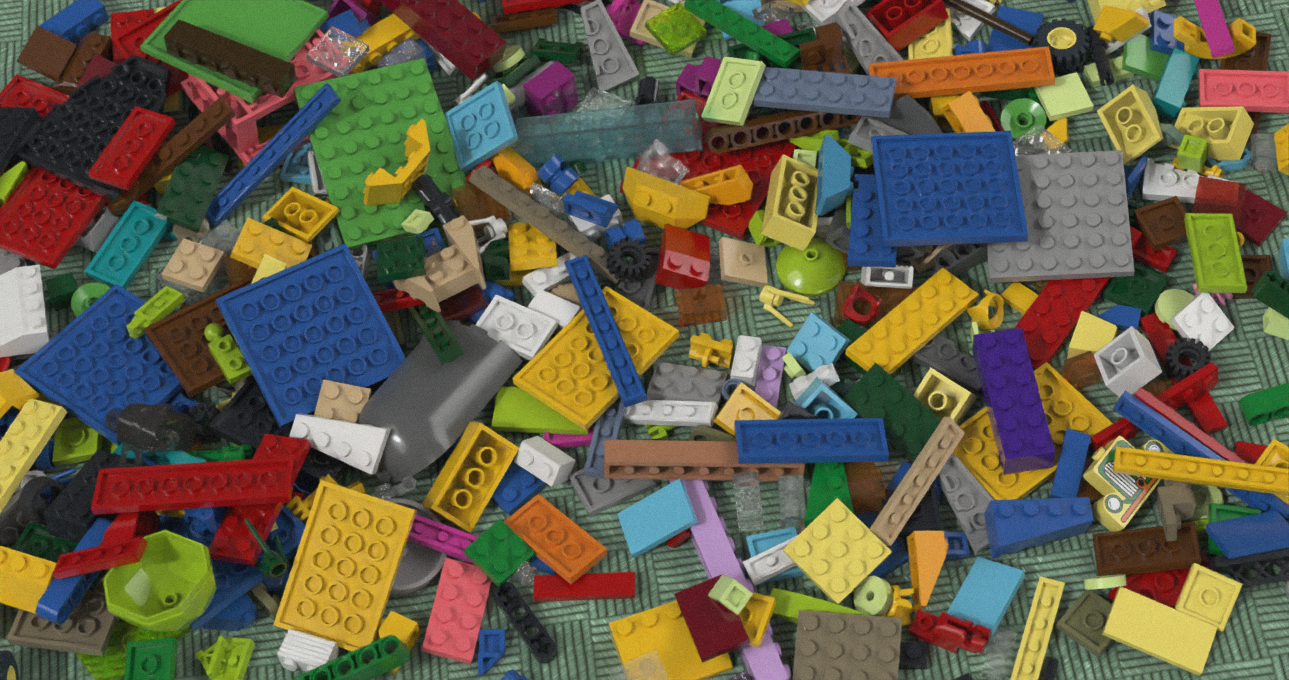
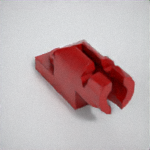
(950, 632)

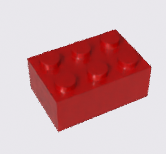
(906, 20)

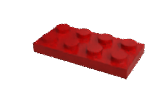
(131, 148)
(1159, 586)

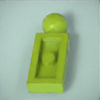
(226, 354)

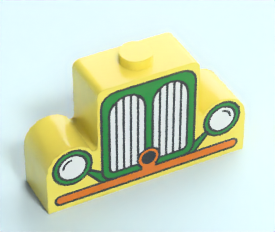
(1121, 492)

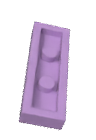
(770, 374)

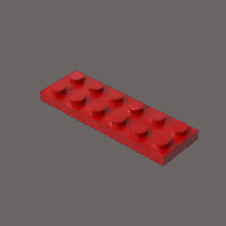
(233, 538)

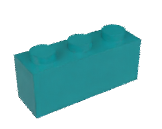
(1175, 83)

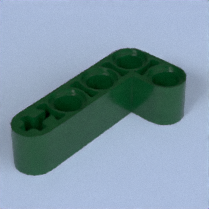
(1273, 292)

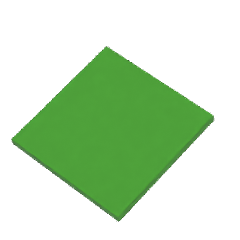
(265, 25)

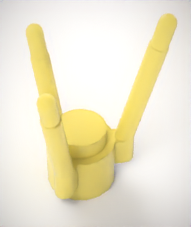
(774, 297)

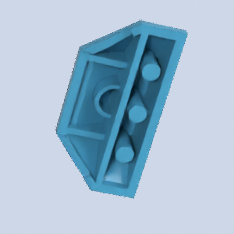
(833, 176)

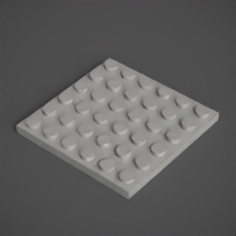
(1072, 219)

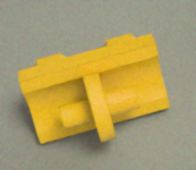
(711, 351)

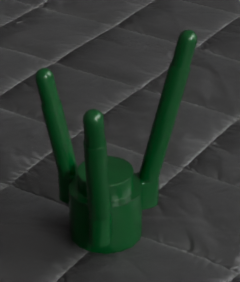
(273, 562)

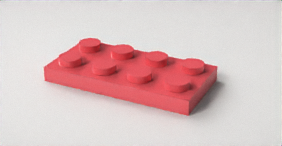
(1252, 89)
(457, 611)

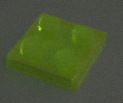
(675, 29)

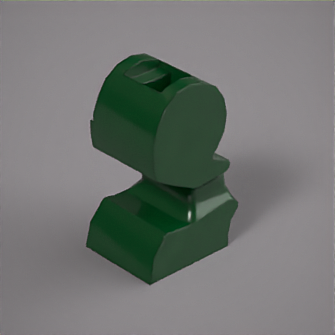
(497, 261)

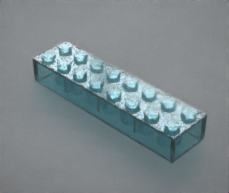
(610, 132)

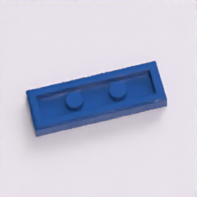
(1070, 464)

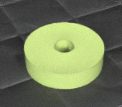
(511, 57)
(1106, 581)
(882, 596)

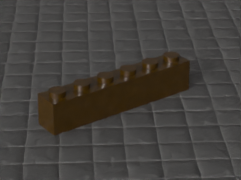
(230, 58)

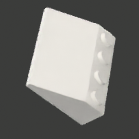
(22, 312)

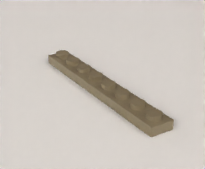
(542, 219)

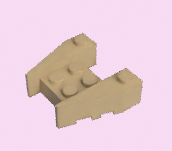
(449, 269)

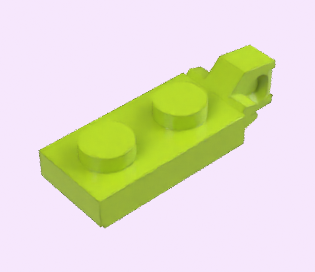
(154, 310)

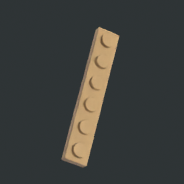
(917, 481)

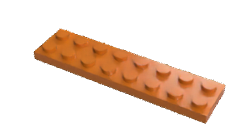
(969, 72)

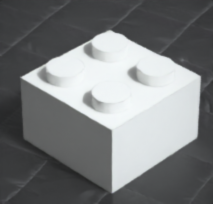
(1127, 362)

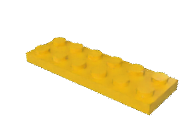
(913, 322)

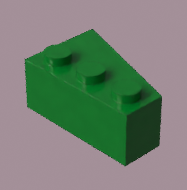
(827, 485)

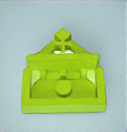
(227, 658)

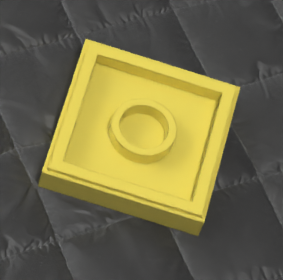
(1208, 596)

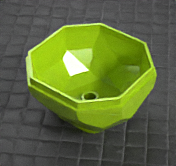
(166, 587)

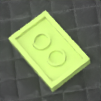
(733, 91)

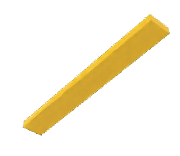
(1201, 470)

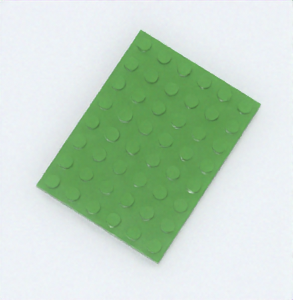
(370, 133)

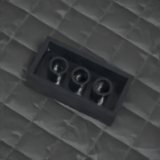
(71, 511)

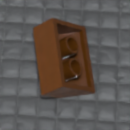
(81, 58)

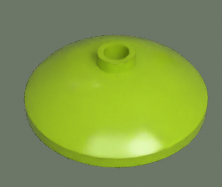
(811, 275)

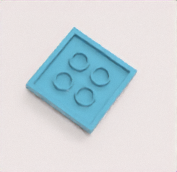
(481, 126)

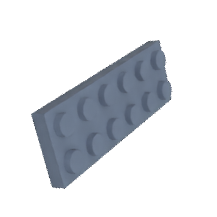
(826, 92)

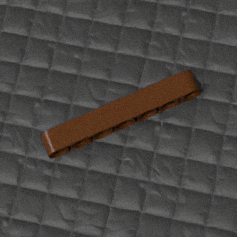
(772, 132)

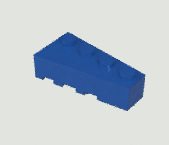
(1033, 522)

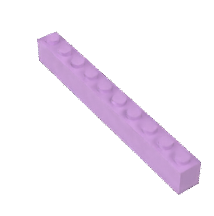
(718, 558)

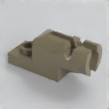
(1175, 505)

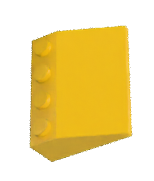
(668, 633)

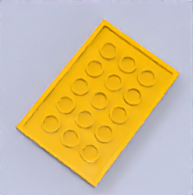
(571, 368)
(1063, 410)
(345, 566)

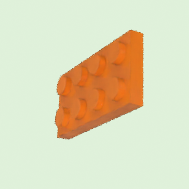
(556, 538)

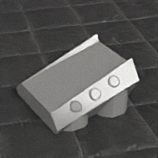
(98, 230)

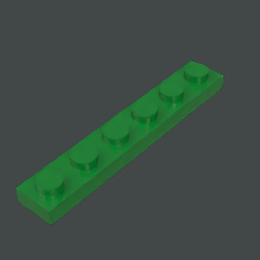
(744, 31)

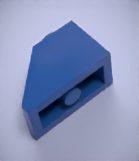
(235, 616)

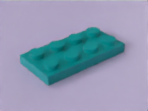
(127, 246)

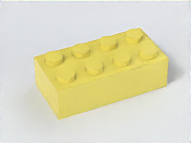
(791, 203)

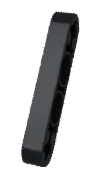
(522, 623)

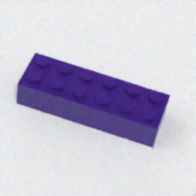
(1013, 401)

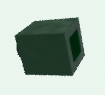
(60, 290)

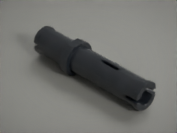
(1098, 49)

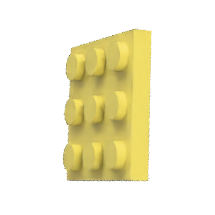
(837, 551)

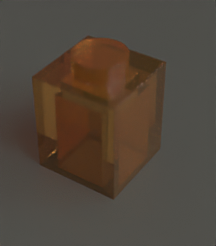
(1081, 371)

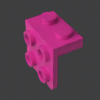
(623, 16)

